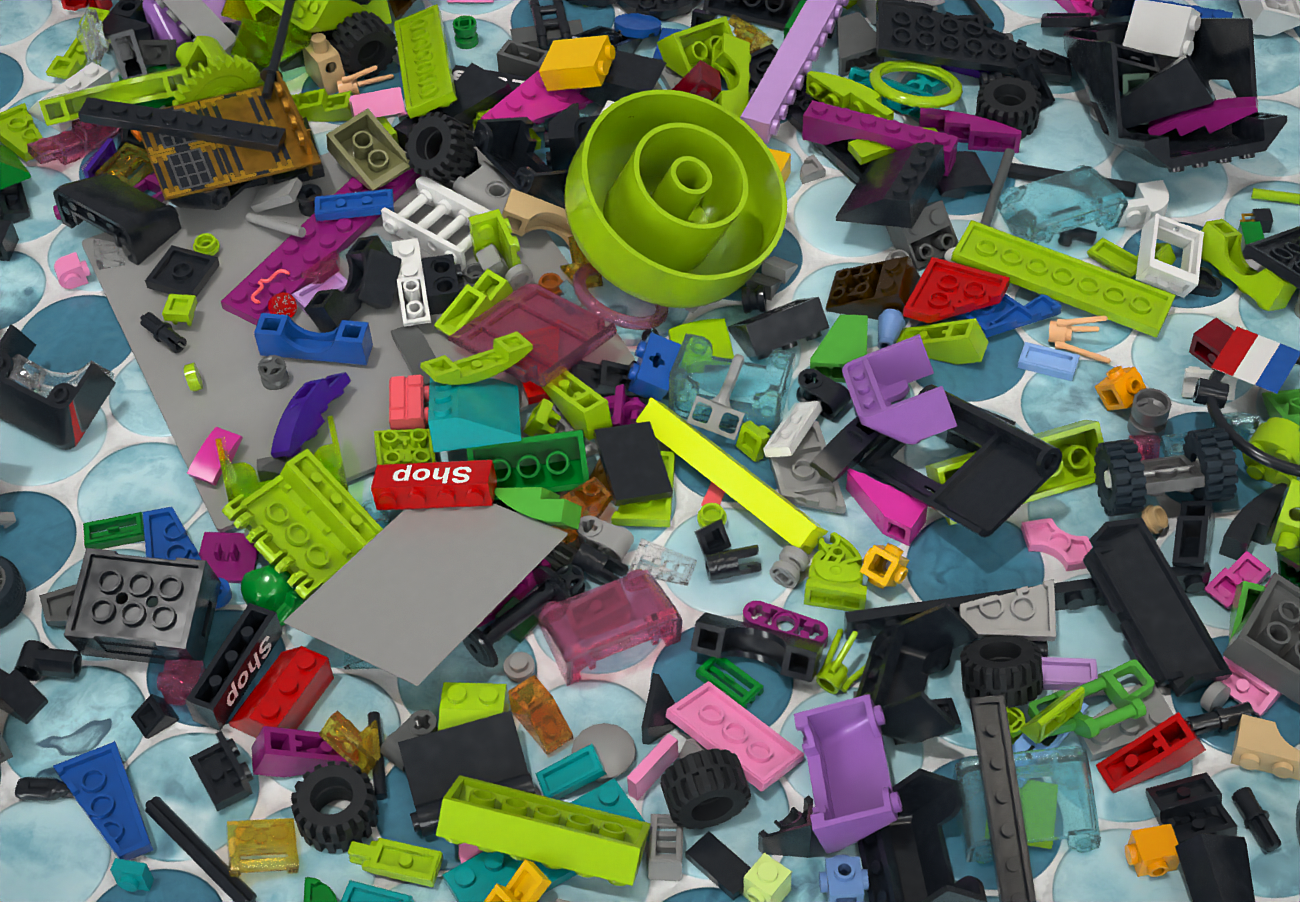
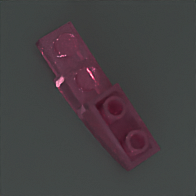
(72, 144)

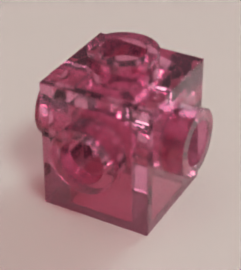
(179, 679)

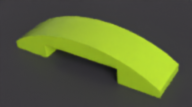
(74, 58)
(505, 353)

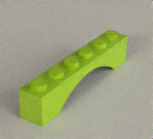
(131, 91)

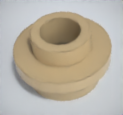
(1155, 518)

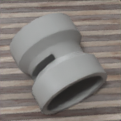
(790, 565)

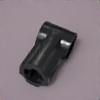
(39, 660)

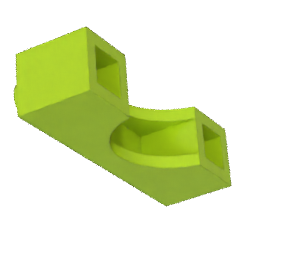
(732, 59)
(1223, 251)

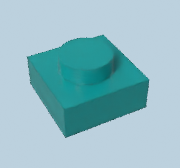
(131, 875)

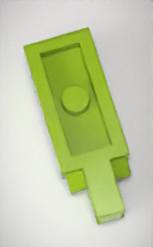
(397, 860)

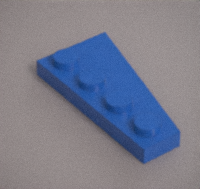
(106, 796)

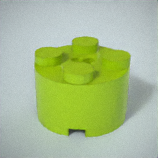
(1280, 439)

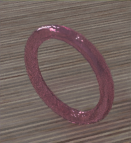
(608, 314)

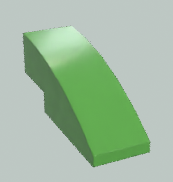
(542, 506)

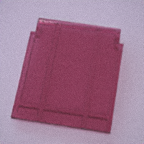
(556, 328)

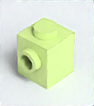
(767, 881)

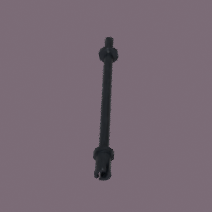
(268, 74)

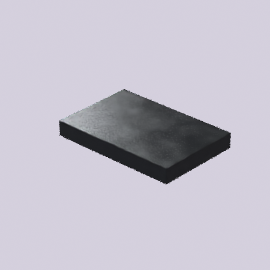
(632, 463)

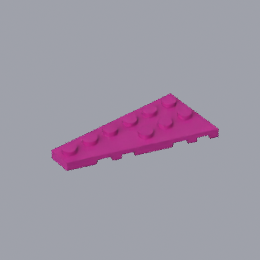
(536, 102)

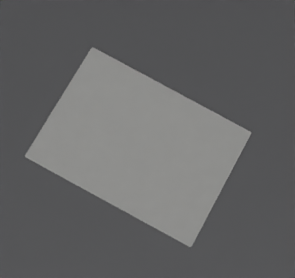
(424, 585)

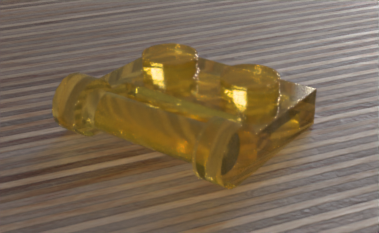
(125, 162)
(258, 839)

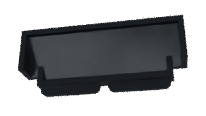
(1153, 608)

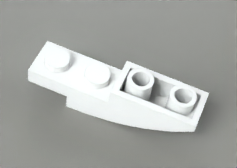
(411, 283)

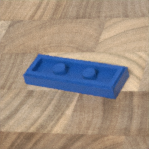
(353, 204)

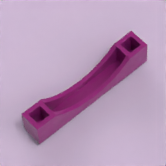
(831, 123)

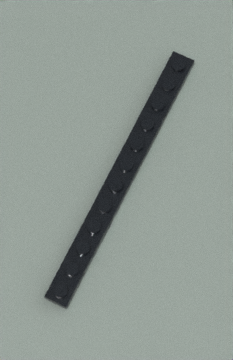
(1068, 595)

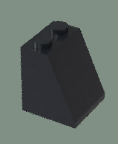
(626, 76)

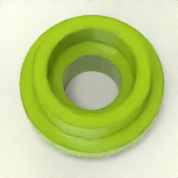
(206, 244)

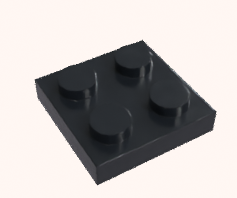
(182, 272)

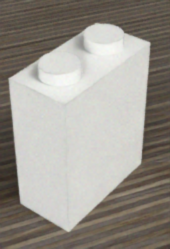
(1162, 29)

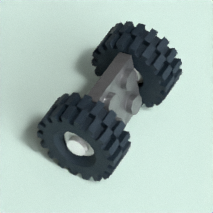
(1204, 471)

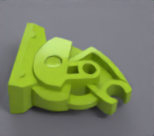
(835, 576)

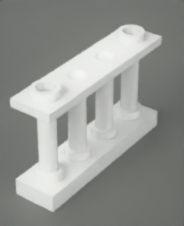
(445, 202)

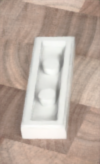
(792, 429)

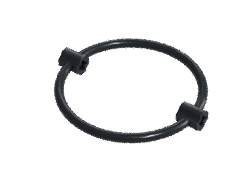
(1214, 396)

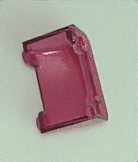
(608, 622)

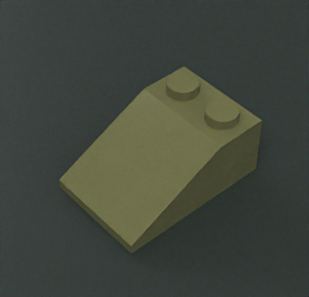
(367, 151)

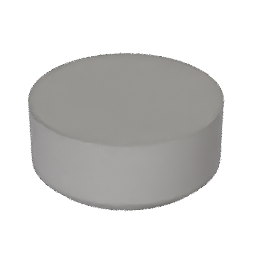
(518, 276)
(1215, 696)

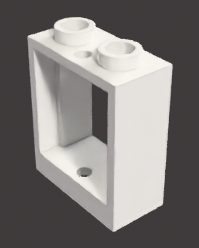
(1161, 274)

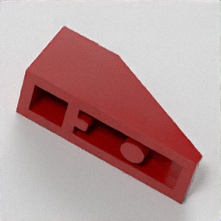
(1152, 754)

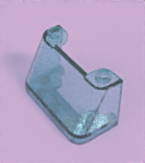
(1061, 204)
(758, 391)
(1053, 796)

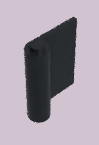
(477, 749)

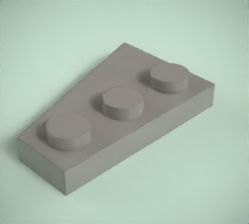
(1124, 732)

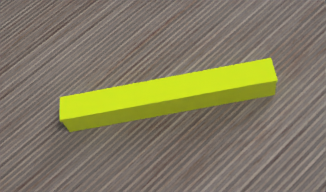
(732, 477)

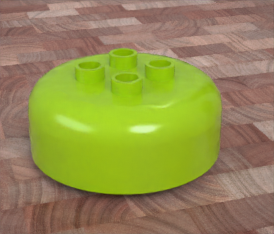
(674, 198)

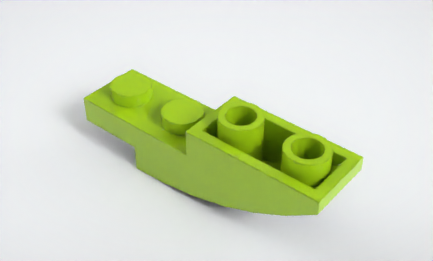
(846, 94)

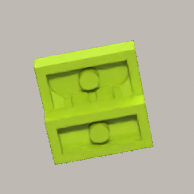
(712, 329)

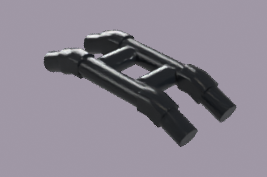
(541, 25)

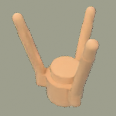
(349, 83)
(1062, 331)

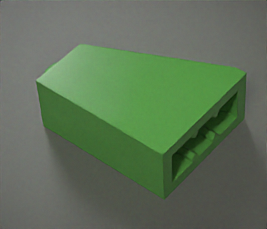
(841, 345)

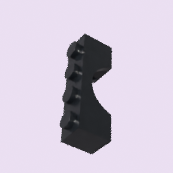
(332, 305)
(786, 652)

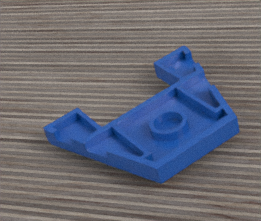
(1011, 314)

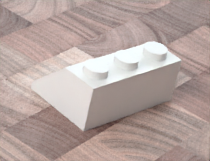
(1271, 16)
(89, 76)

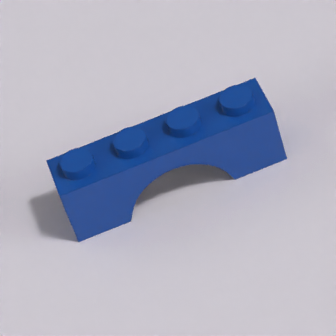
(282, 337)

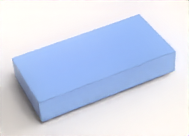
(1048, 361)

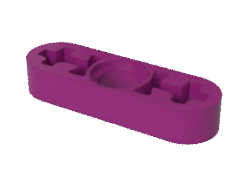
(779, 614)

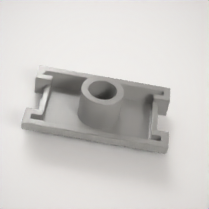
(485, 187)

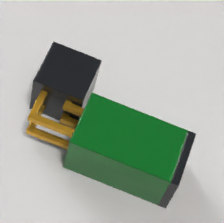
(1253, 228)

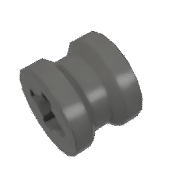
(273, 372)

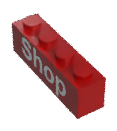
(434, 485)

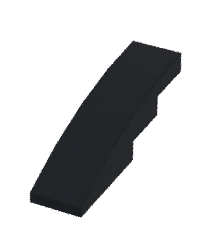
(605, 376)

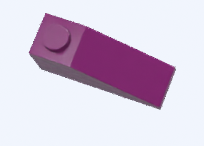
(290, 752)

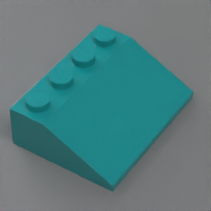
(473, 414)

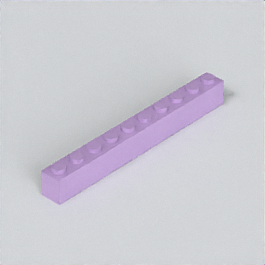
(790, 65)

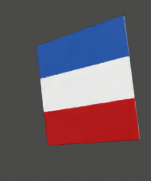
(1256, 360)

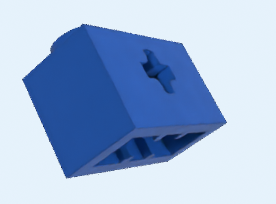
(652, 371)

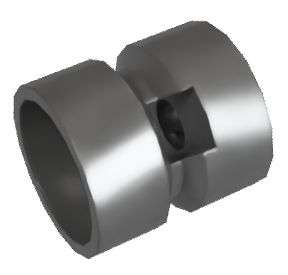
(1149, 412)

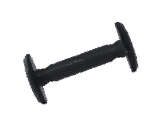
(550, 589)

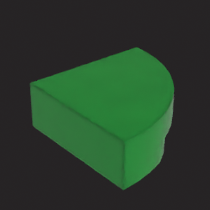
(317, 891)

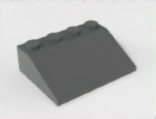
(1270, 638)

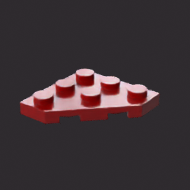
(952, 290)

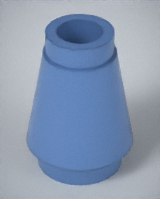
(889, 327)

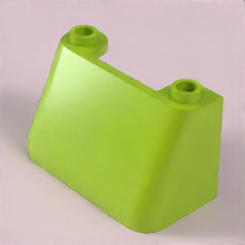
(318, 14)

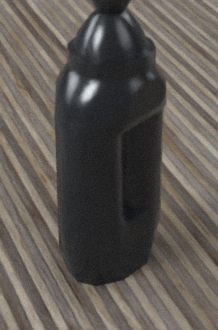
(40, 788)

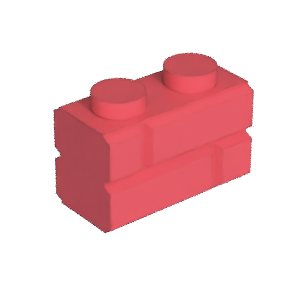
(408, 402)

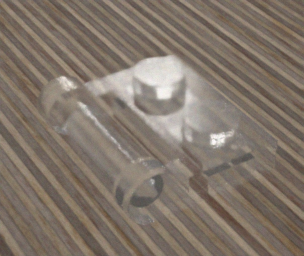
(92, 37)

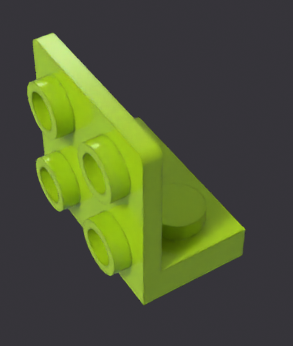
(493, 229)

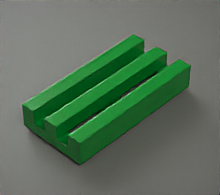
(114, 535)
(745, 696)

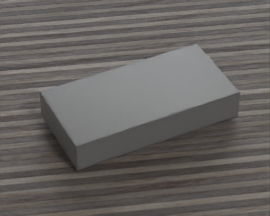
(276, 195)

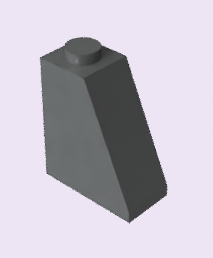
(855, 44)

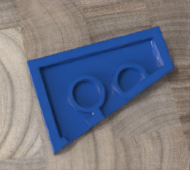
(167, 536)

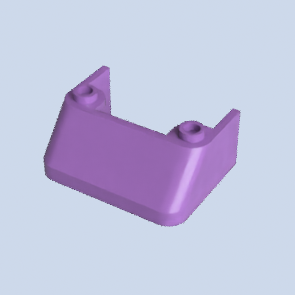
(883, 379)

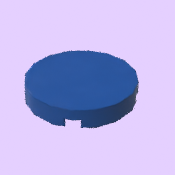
(637, 25)

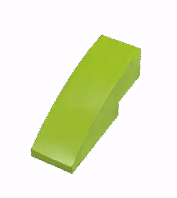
(473, 302)

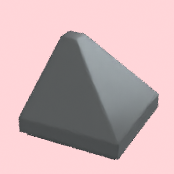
(270, 467)

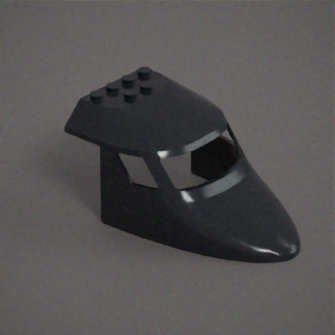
(1220, 52)

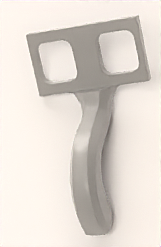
(721, 403)

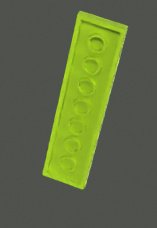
(424, 62)
(1064, 278)

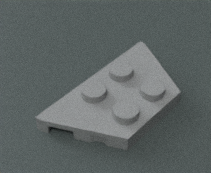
(801, 482)

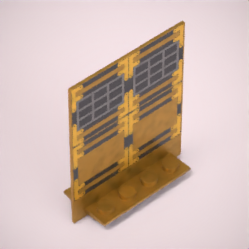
(198, 166)

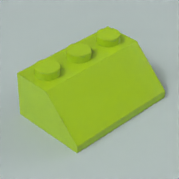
(689, 46)

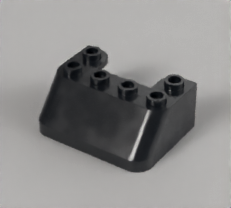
(910, 855)

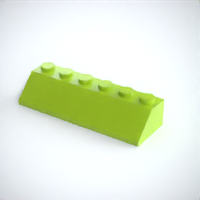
(1078, 447)
(543, 830)

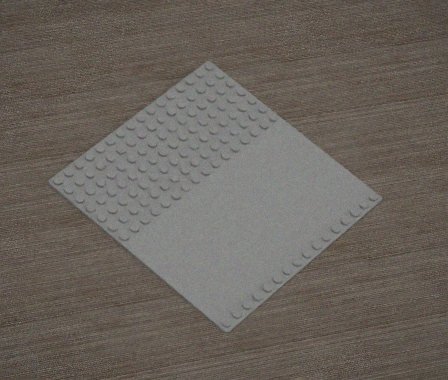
(228, 351)

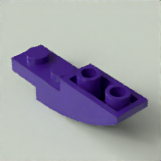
(304, 412)

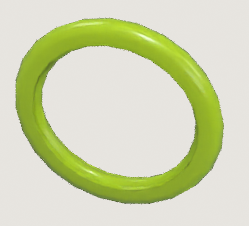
(914, 100)

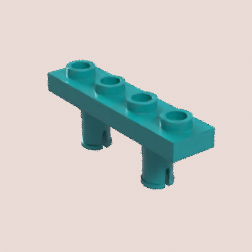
(862, 76)

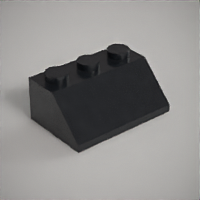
(780, 327)

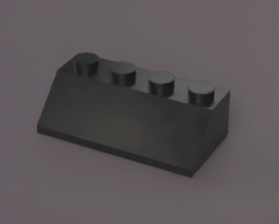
(764, 12)

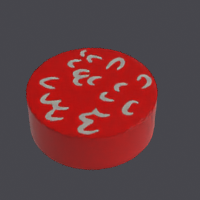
(282, 304)

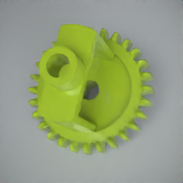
(213, 71)

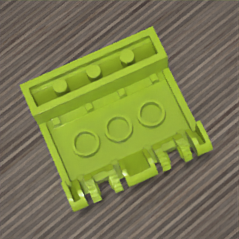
(304, 523)

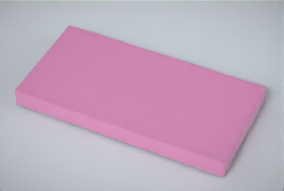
(724, 724)

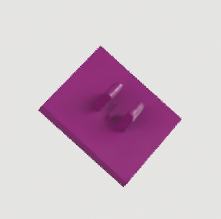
(228, 555)

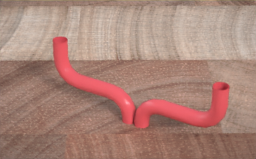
(266, 281)

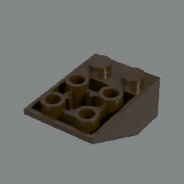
(873, 288)

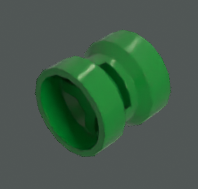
(465, 30)

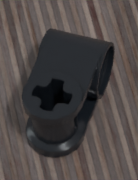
(830, 394)

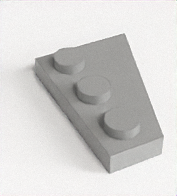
(1021, 613)

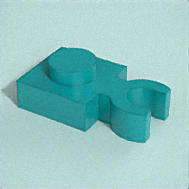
(926, 83)

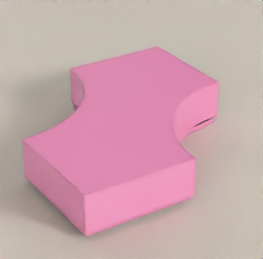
(1046, 537)

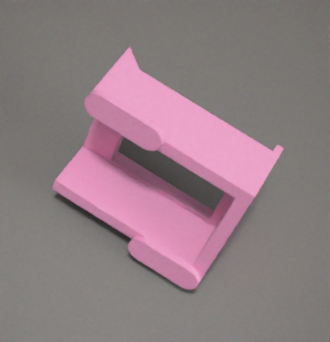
(380, 103)

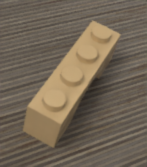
(531, 213)
(1264, 749)

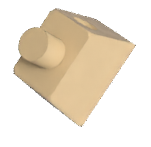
(322, 56)

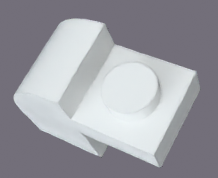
(1149, 200)

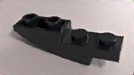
(845, 450)

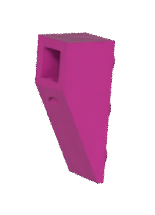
(888, 508)

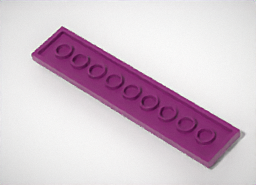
(300, 253)

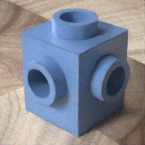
(843, 879)

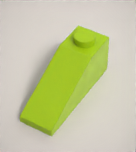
(951, 341)
(579, 404)

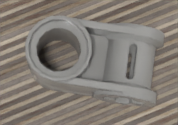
(605, 537)

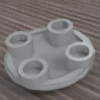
(613, 746)

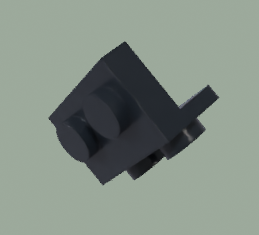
(222, 774)

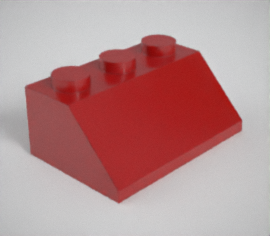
(285, 692)

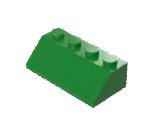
(543, 460)

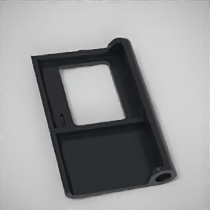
(987, 485)

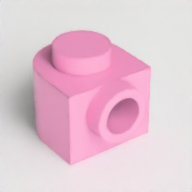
(71, 272)

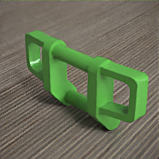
(1127, 705)

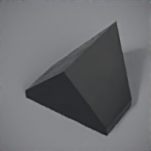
(794, 834)

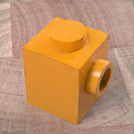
(1152, 850)

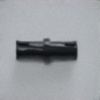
(1219, 718)

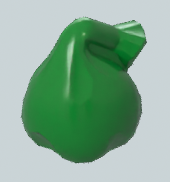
(271, 591)

